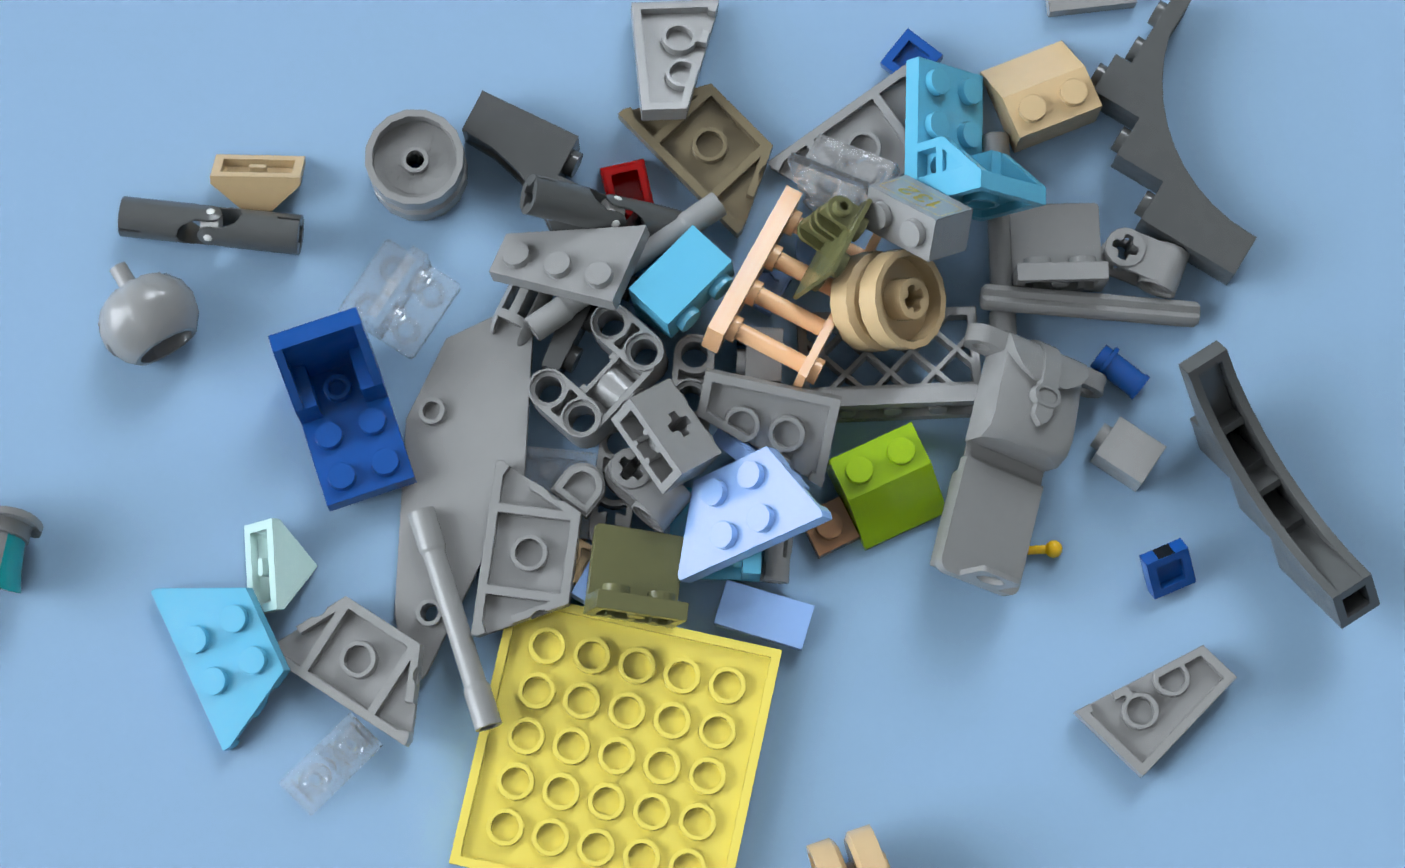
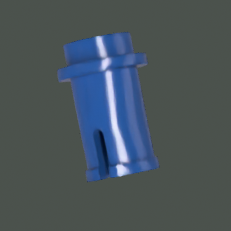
(1119, 371)

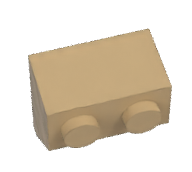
(1042, 95)

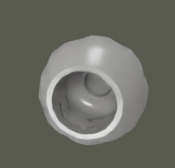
(147, 316)

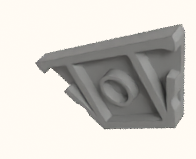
(868, 123)
(525, 553)
(360, 665)

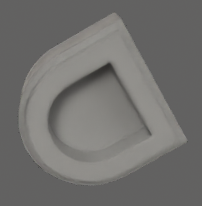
(581, 488)

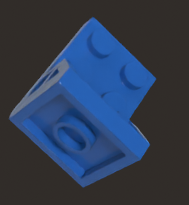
(343, 408)

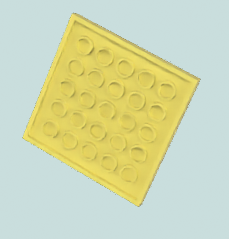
(616, 747)

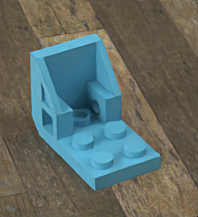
(946, 144)

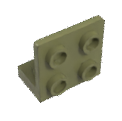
(635, 576)

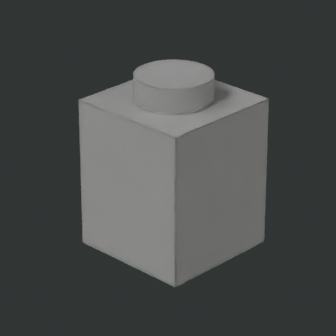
(1126, 452)

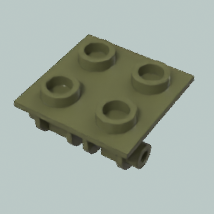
(830, 234)

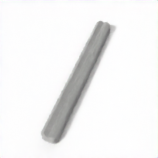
(1089, 305)

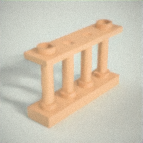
(749, 290)

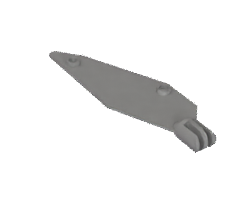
(458, 427)

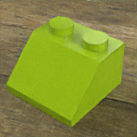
(887, 485)

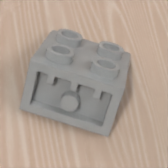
(1058, 248)

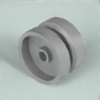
(420, 139)

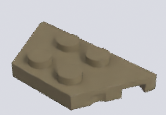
(709, 152)

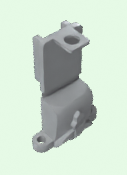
(1015, 434)

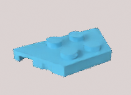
(225, 652)

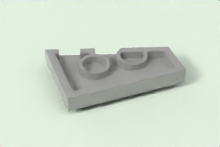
(669, 53)
(572, 264)
(773, 415)
(1157, 709)

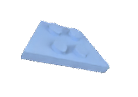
(745, 512)

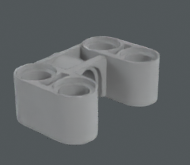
(610, 388)

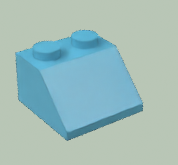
(681, 283)

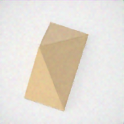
(257, 180)

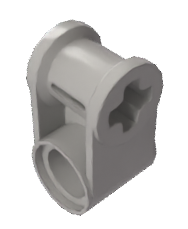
(1149, 263)
(642, 494)

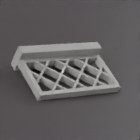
(902, 399)

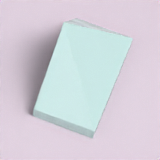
(275, 564)

